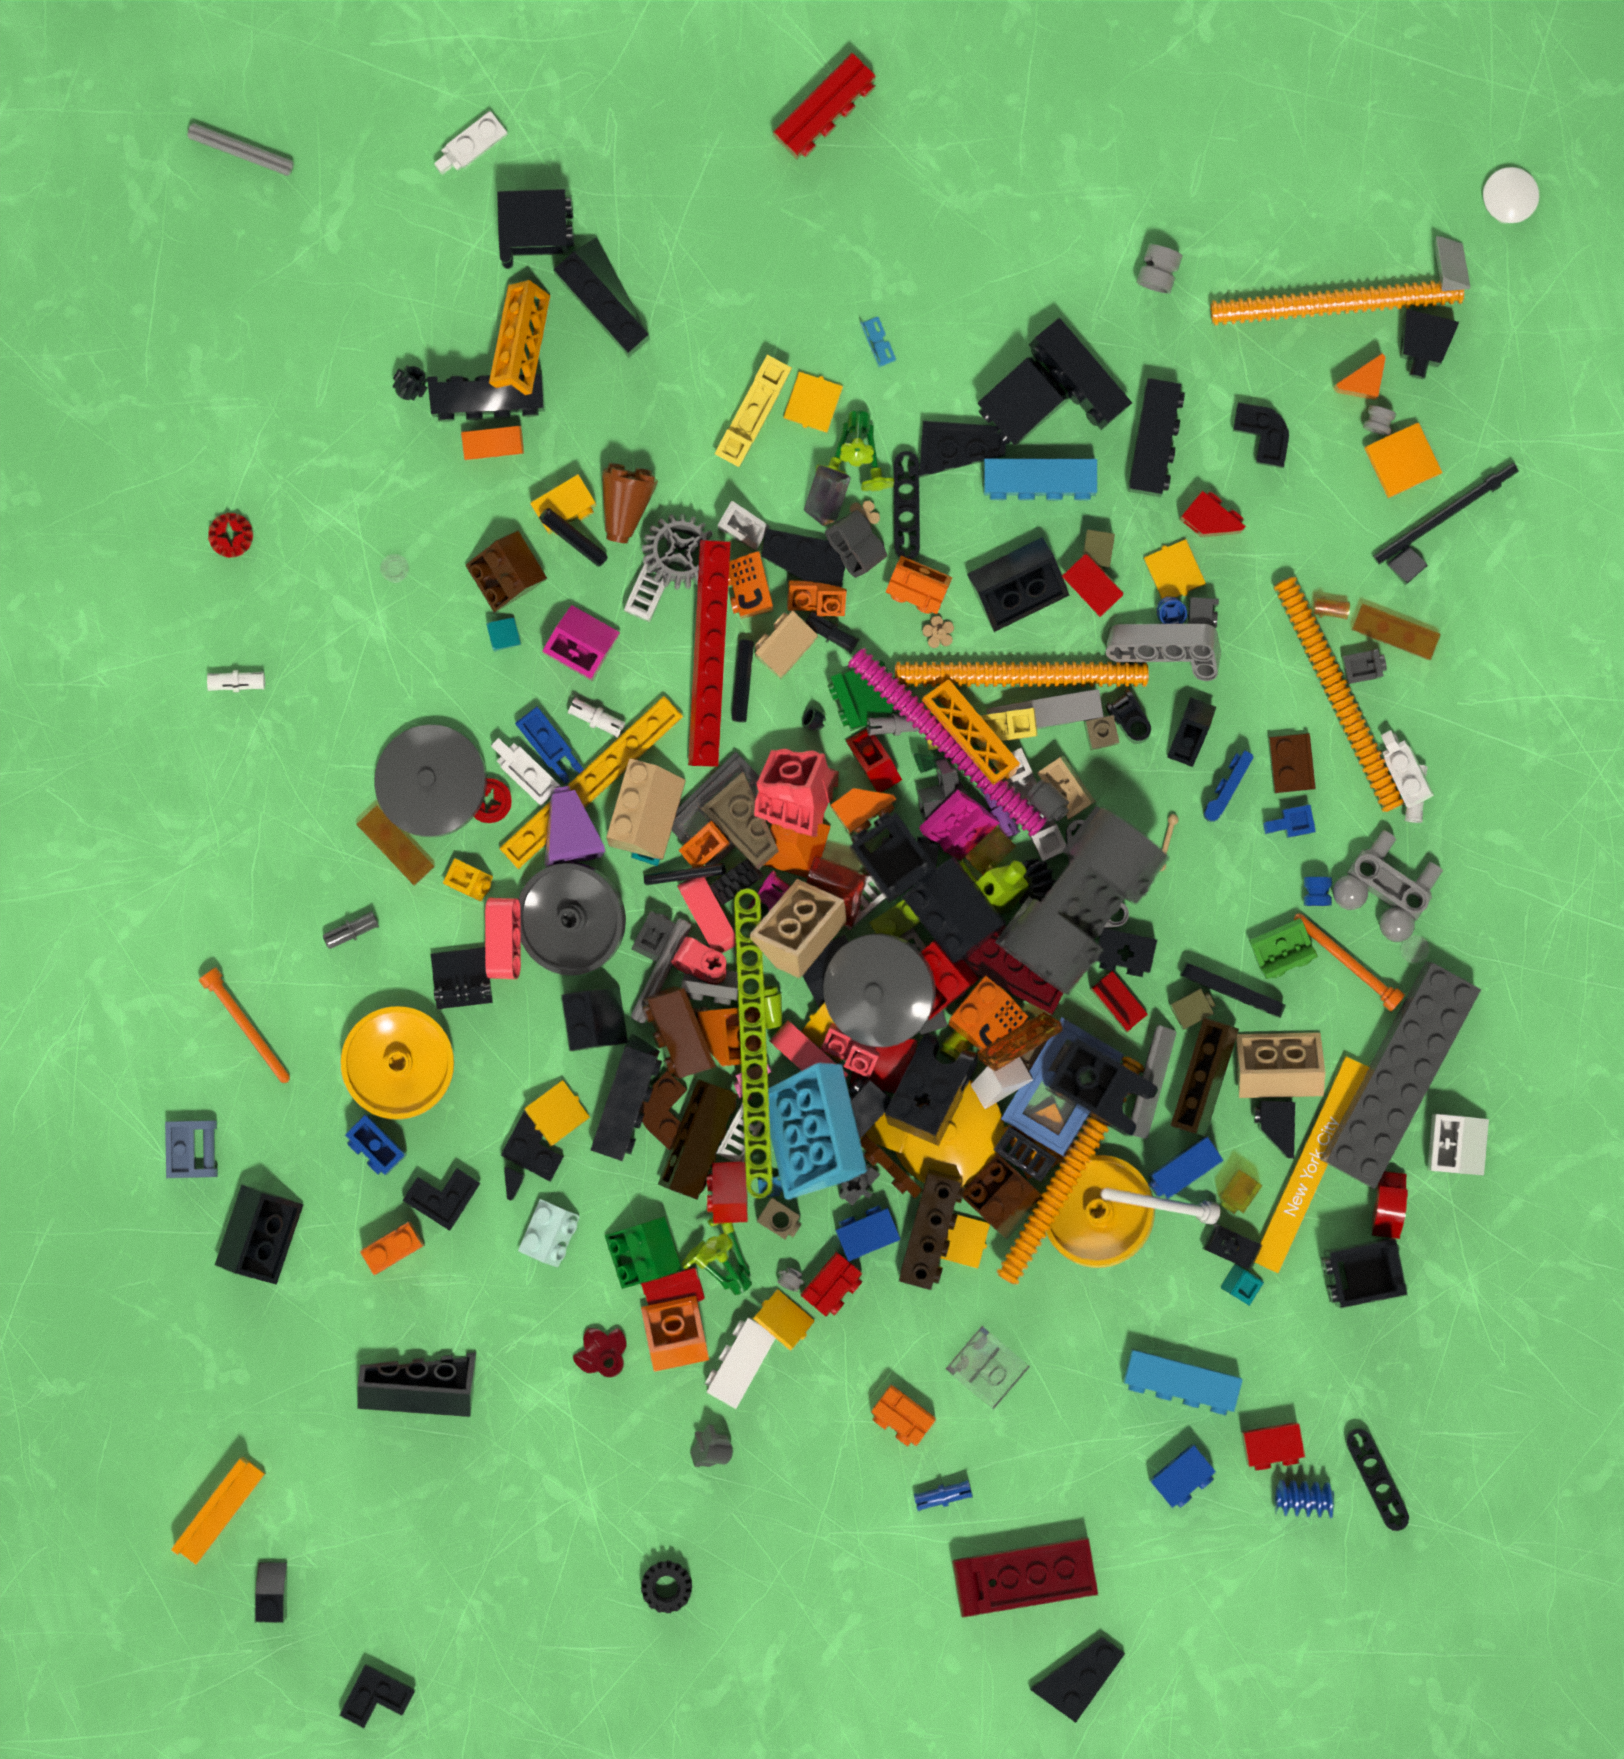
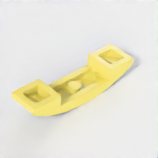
(753, 411)
(1006, 725)

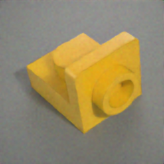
(468, 880)

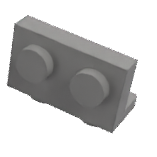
(722, 993)

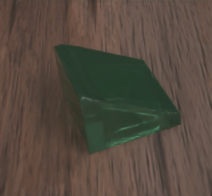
(925, 762)

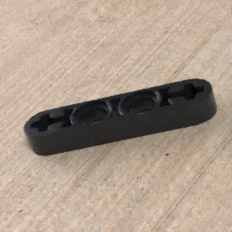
(902, 506)
(1232, 990)
(1379, 1478)

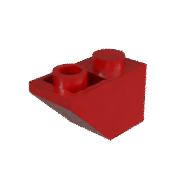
(1209, 518)

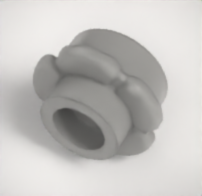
(790, 1279)

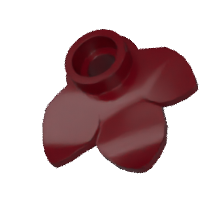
(600, 1348)

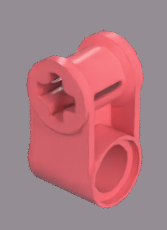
(696, 960)

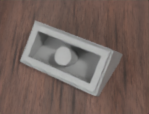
(1451, 264)

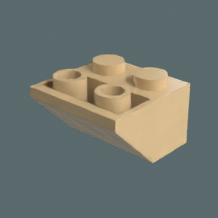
(785, 644)

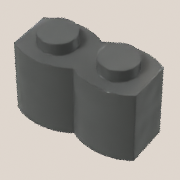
(856, 543)

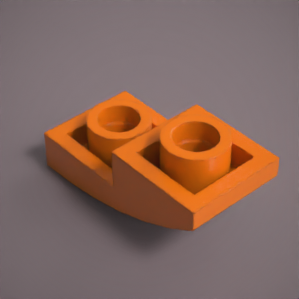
(492, 442)
(818, 597)

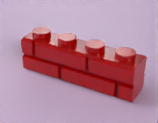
(824, 106)

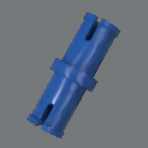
(943, 1495)

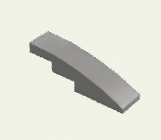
(1060, 709)

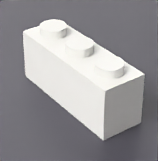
(740, 1362)

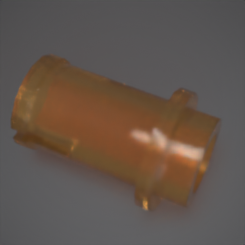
(1331, 608)

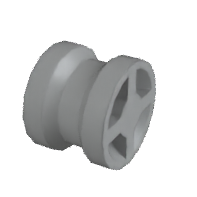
(1379, 420)

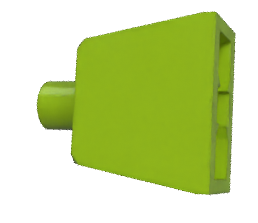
(1004, 886)

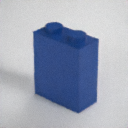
(1184, 1168)

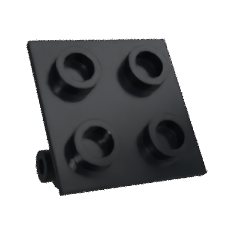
(460, 978)

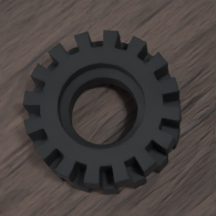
(735, 880)
(660, 1603)

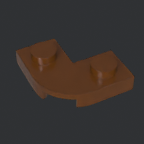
(657, 1117)
(901, 1181)

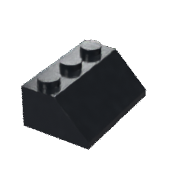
(1018, 584)
(954, 910)
(259, 1234)

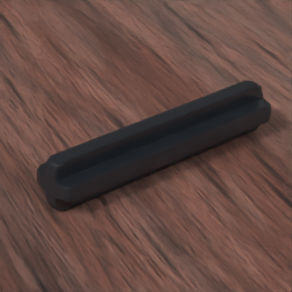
(573, 537)
(742, 681)

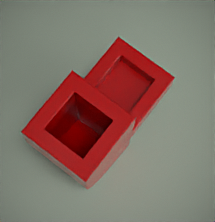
(1390, 1205)

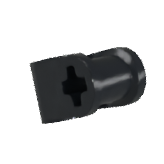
(1128, 716)

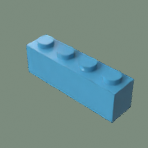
(1040, 478)
(1182, 1380)

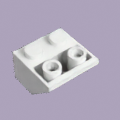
(1458, 1144)

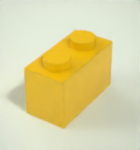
(567, 500)

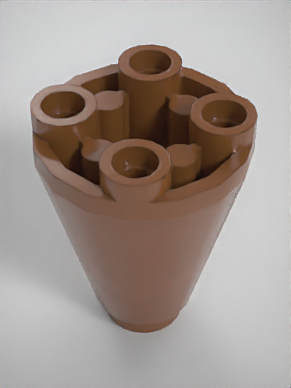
(625, 499)

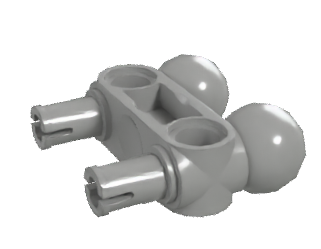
(1388, 885)

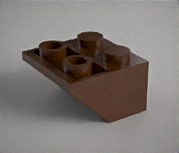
(506, 571)
(1002, 1196)

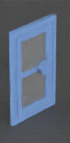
(1043, 1113)

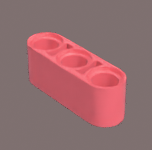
(708, 914)
(503, 938)
(799, 1048)

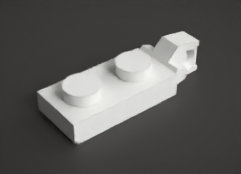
(471, 143)
(1405, 770)
(525, 771)

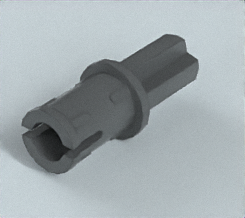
(350, 930)

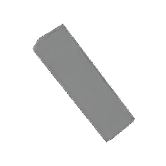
(1154, 1072)

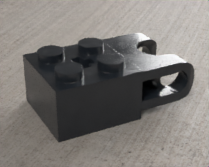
(933, 1084)
(1107, 1090)

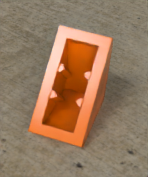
(1364, 381)
(704, 845)

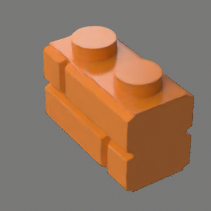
(918, 585)
(392, 1248)
(903, 1416)

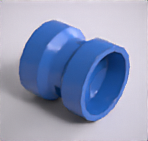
(1171, 615)
(1317, 891)

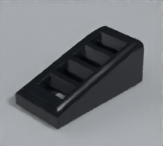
(1004, 1141)

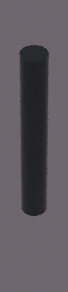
(684, 874)

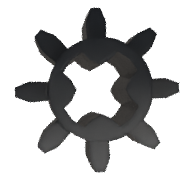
(410, 383)

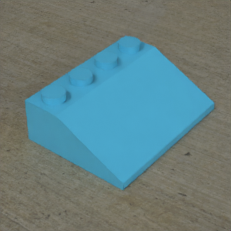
(814, 1130)

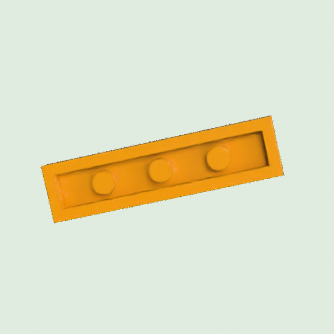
(515, 332)
(975, 729)
(218, 1510)

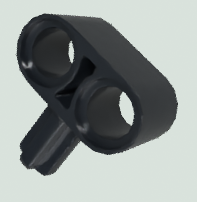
(1232, 1246)

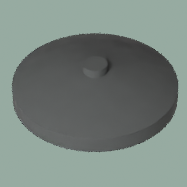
(430, 781)
(571, 918)
(879, 990)

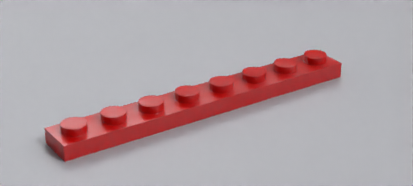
(709, 653)

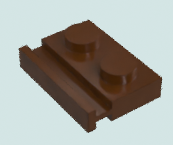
(1292, 763)

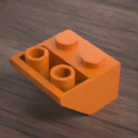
(860, 807)

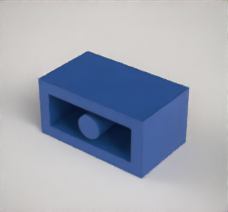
(867, 1233)
(1183, 1477)

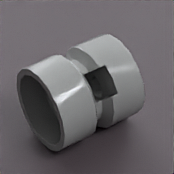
(1159, 269)

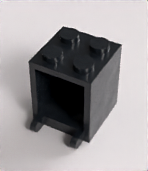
(534, 223)
(895, 864)
(1371, 1273)

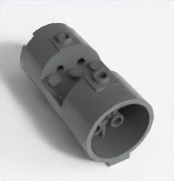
(1106, 867)

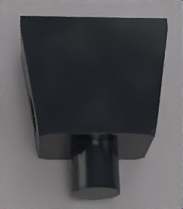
(1425, 340)

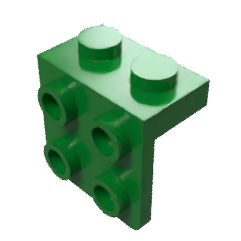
(858, 699)

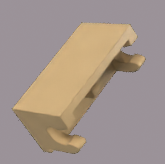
(1069, 784)

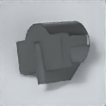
(859, 1186)
(711, 1448)

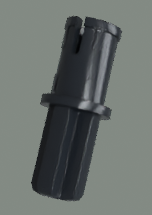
(832, 632)

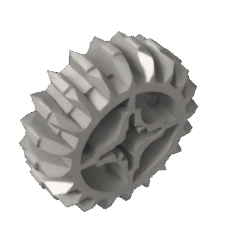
(673, 541)

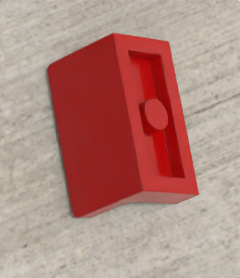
(1093, 585)
(1119, 1001)
(674, 1287)

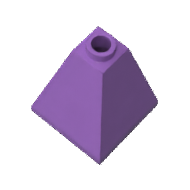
(570, 830)

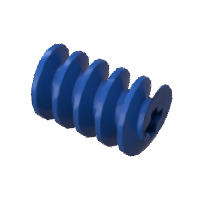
(1304, 1498)

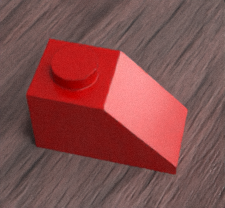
(874, 760)

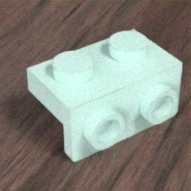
(549, 1233)

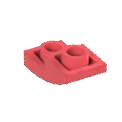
(858, 1056)

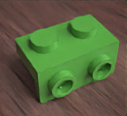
(1283, 949)

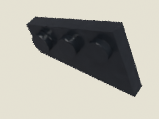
(957, 445)
(804, 557)
(1080, 1678)

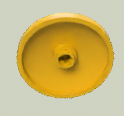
(397, 1062)
(965, 1145)
(1102, 1230)

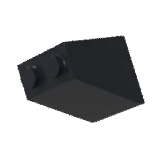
(1022, 401)
(594, 1019)

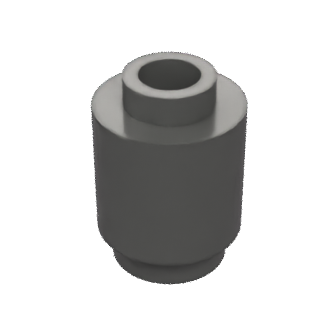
(1048, 801)

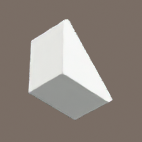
(743, 526)
(995, 1085)

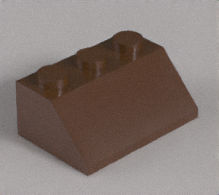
(677, 1032)

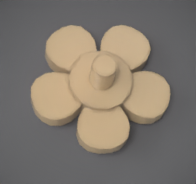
(868, 507)
(938, 632)

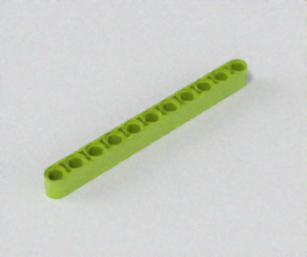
(748, 1057)

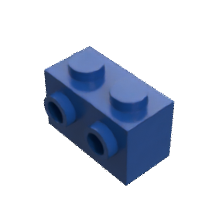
(375, 1145)

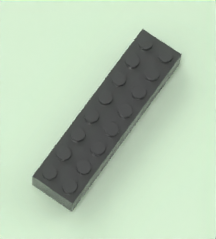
(1400, 1074)

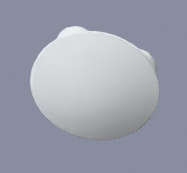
(1511, 195)

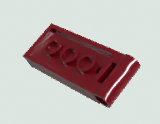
(1013, 975)
(1025, 1577)

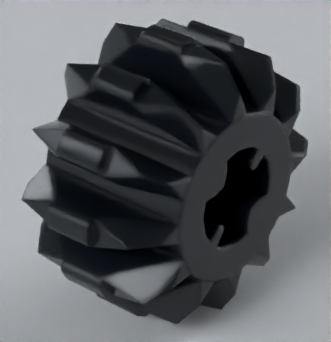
(1038, 878)

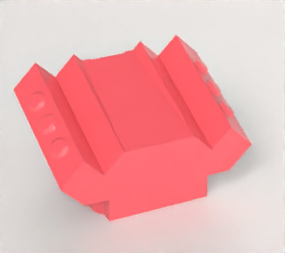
(795, 790)

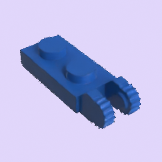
(547, 742)
(1227, 787)

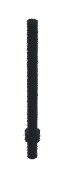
(1491, 483)

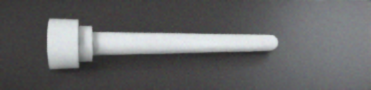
(1206, 1212)

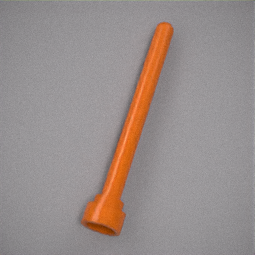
(213, 981)
(1390, 996)

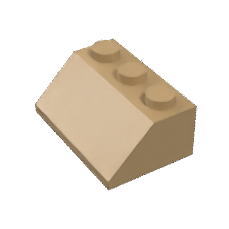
(645, 809)
(799, 927)
(1280, 1065)

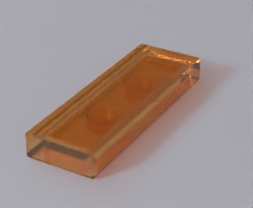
(1396, 632)
(395, 845)
(1020, 1041)

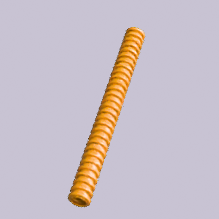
(1332, 302)
(1023, 674)
(1338, 693)
(1057, 1193)

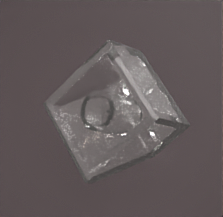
(987, 1367)

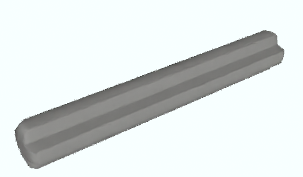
(240, 149)
(662, 967)

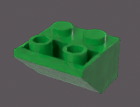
(643, 1252)

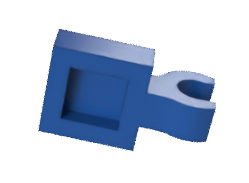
(1295, 822)

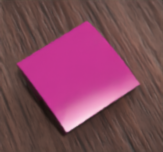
(959, 825)

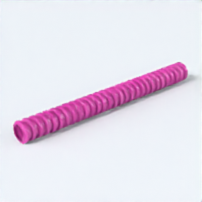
(941, 738)

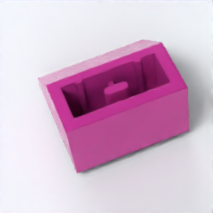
(581, 642)

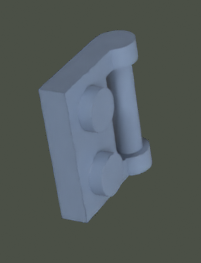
(181, 1149)

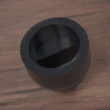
(813, 719)

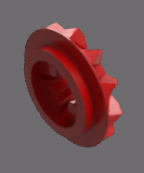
(241, 542)
(497, 812)

